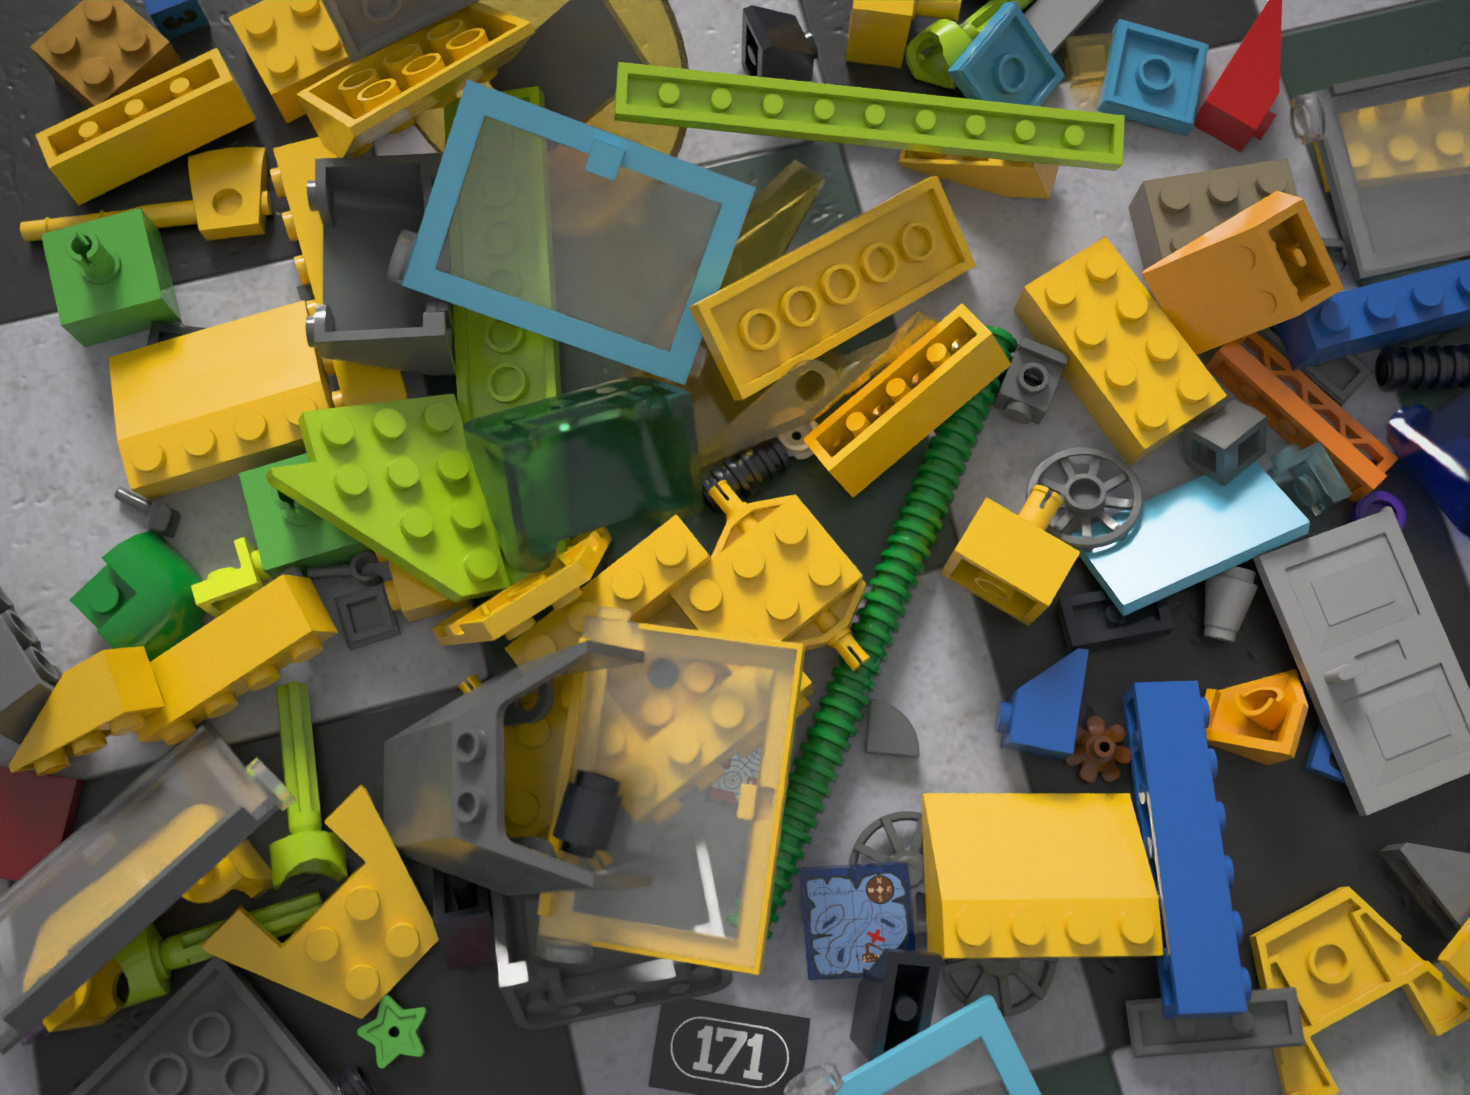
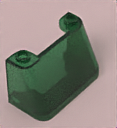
(585, 464)

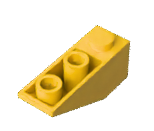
(990, 175)
(90, 702)

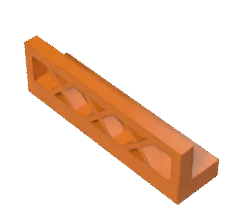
(1295, 418)

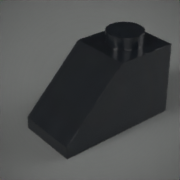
(776, 45)
(463, 921)
(894, 1000)

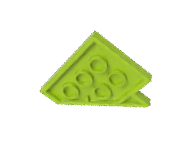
(403, 488)

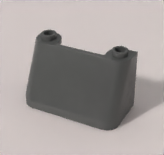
(363, 313)
(561, 993)

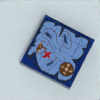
(854, 916)

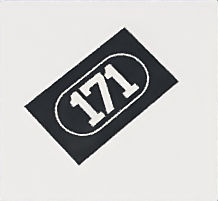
(726, 1049)

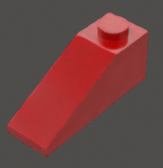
(1248, 86)

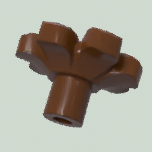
(1092, 758)

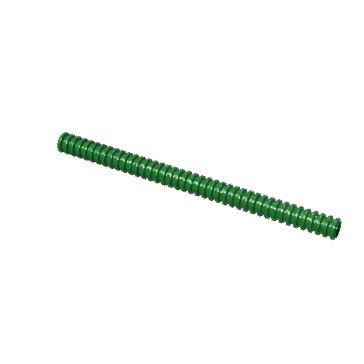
(877, 623)

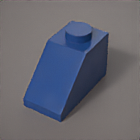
(1045, 711)

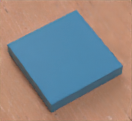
(1007, 62)
(1153, 77)

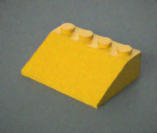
(411, 76)
(216, 401)
(1037, 877)

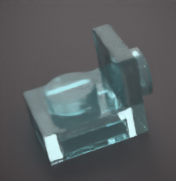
(1313, 474)

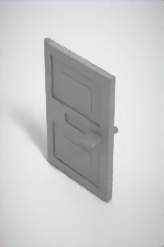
(1373, 659)

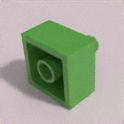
(110, 277)
(290, 532)

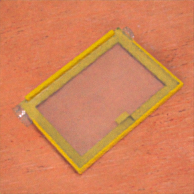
(703, 786)

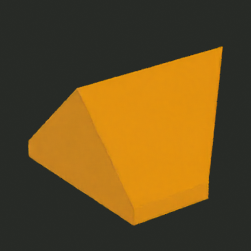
(1258, 717)

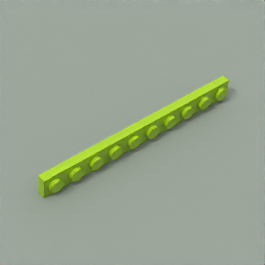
(867, 117)

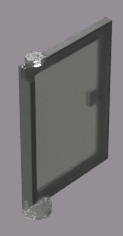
(1395, 164)
(125, 872)

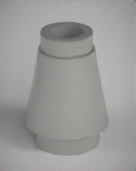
(1227, 602)

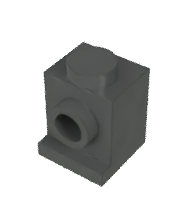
(1038, 365)
(1226, 441)

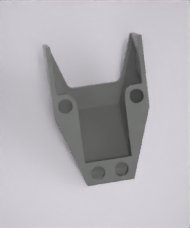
(449, 782)

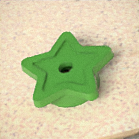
(408, 1040)

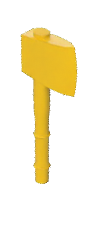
(226, 201)

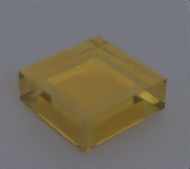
(1087, 58)

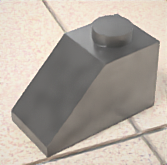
(1436, 881)

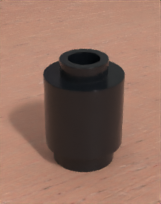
(588, 814)

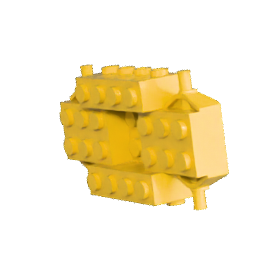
(767, 579)

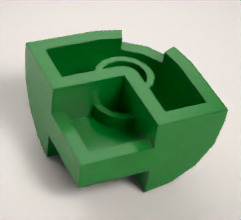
(142, 596)

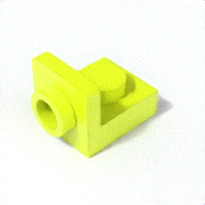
(232, 585)

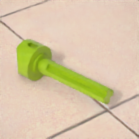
(947, 43)
(307, 847)
(149, 958)

